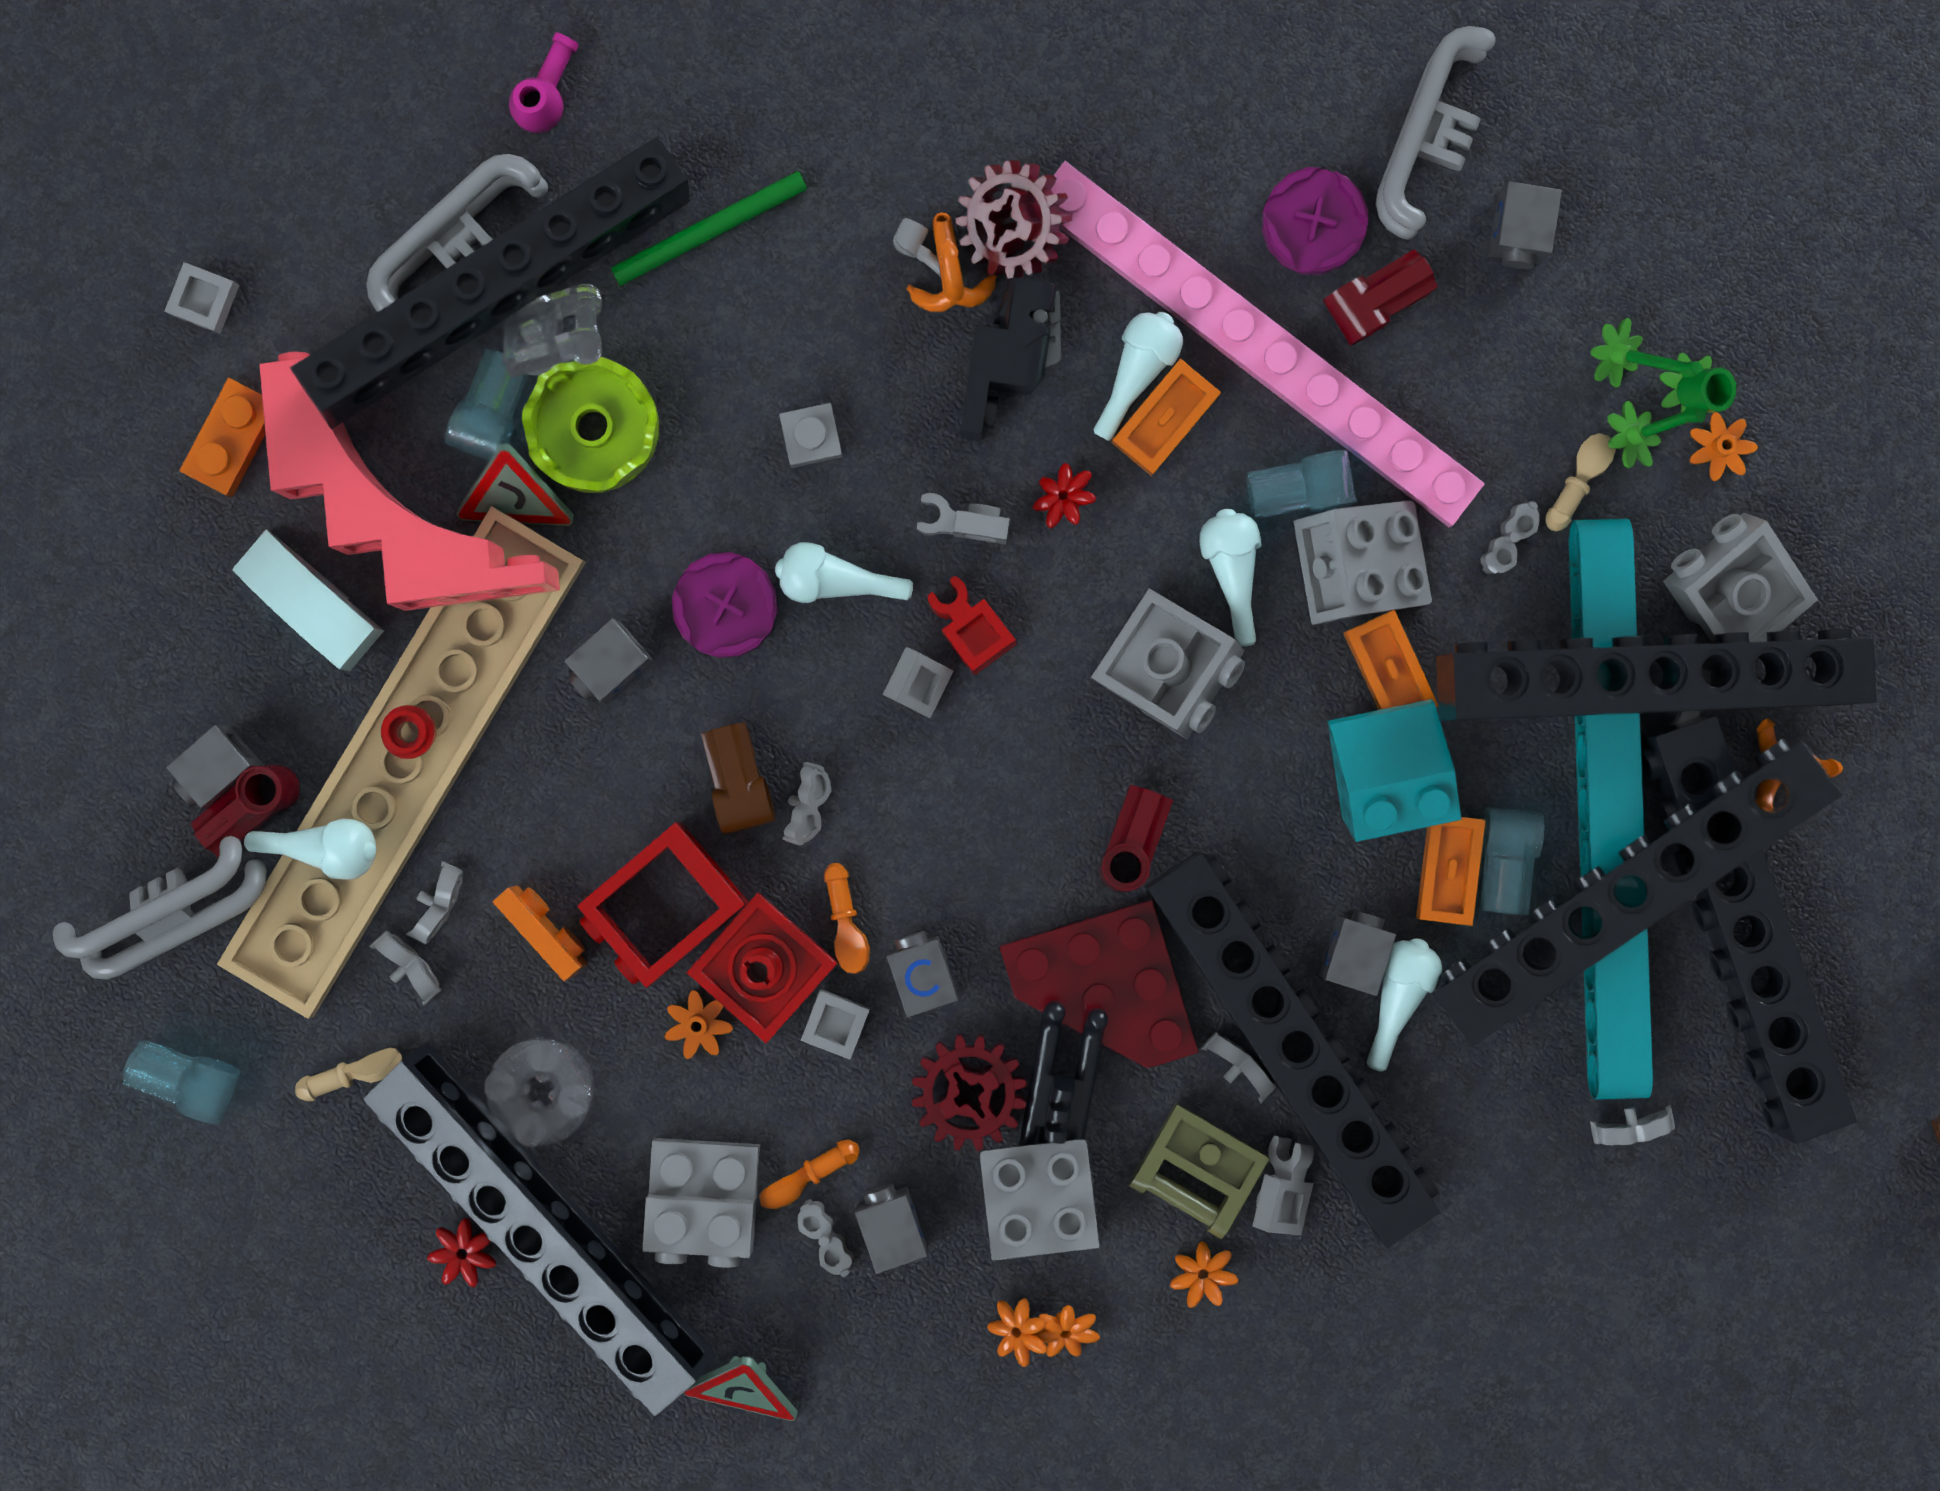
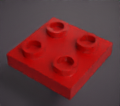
(762, 967)

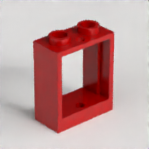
(701, 867)

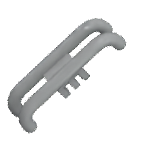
(1430, 129)
(449, 226)
(165, 915)

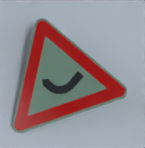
(515, 491)
(744, 1387)

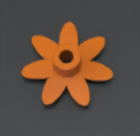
(1714, 450)
(705, 1017)
(1198, 1270)
(1018, 1331)
(1067, 1331)

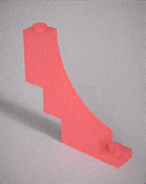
(420, 560)

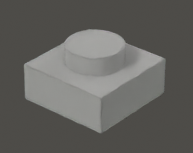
(201, 298)
(810, 435)
(918, 682)
(835, 1024)

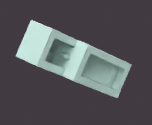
(307, 601)

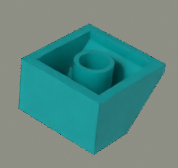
(1393, 770)

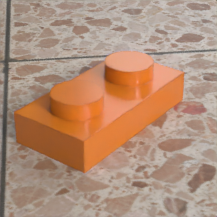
(1166, 417)
(227, 439)
(1388, 662)
(1451, 871)
(527, 914)

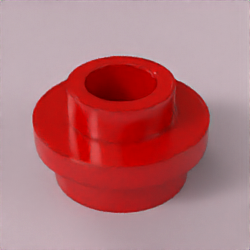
(392, 727)

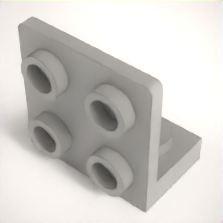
(1362, 561)
(1039, 1199)

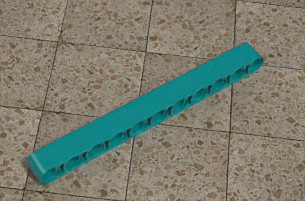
(1610, 814)

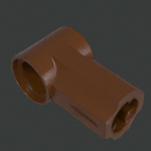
(740, 792)

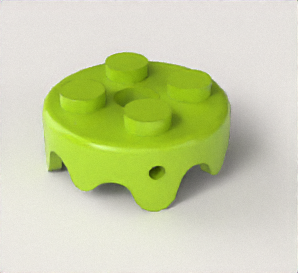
(560, 403)

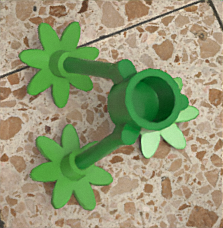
(1695, 387)

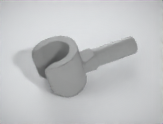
(909, 242)

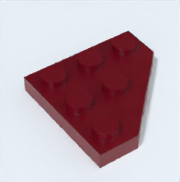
(1111, 965)

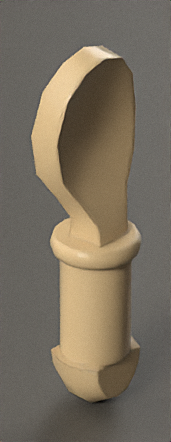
(1591, 462)
(368, 1069)

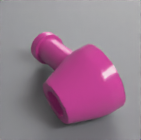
(550, 107)

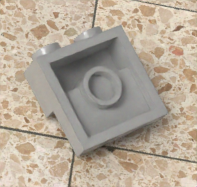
(1740, 581)
(1170, 665)
(701, 1201)

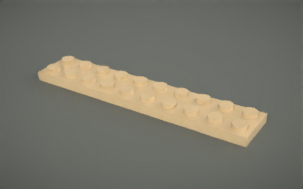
(460, 675)

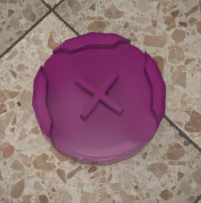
(1314, 221)
(725, 605)

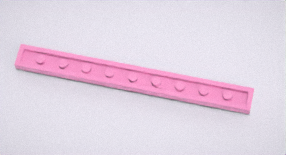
(1264, 349)

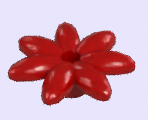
(1064, 496)
(456, 1260)

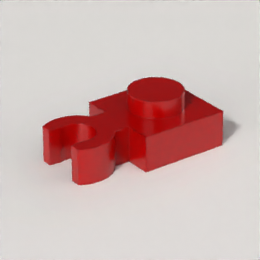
(974, 631)

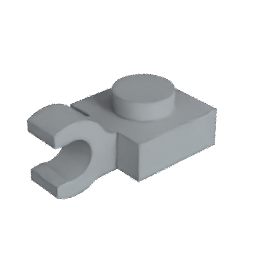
(979, 523)
(1286, 1195)

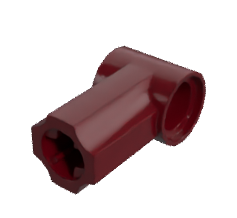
(1369, 302)
(244, 808)
(1137, 834)

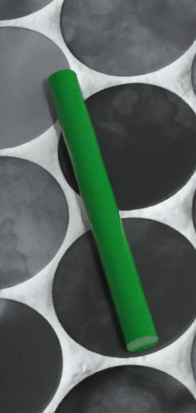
(709, 228)

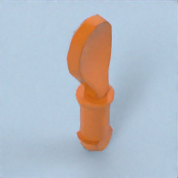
(850, 943)
(791, 1187)

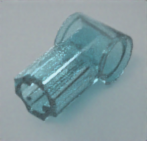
(486, 414)
(1315, 483)
(1510, 846)
(197, 1084)

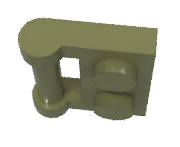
(1207, 1155)

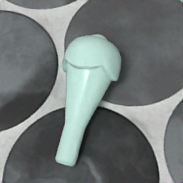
(1149, 347)
(1231, 548)
(813, 574)
(340, 849)
(1408, 977)

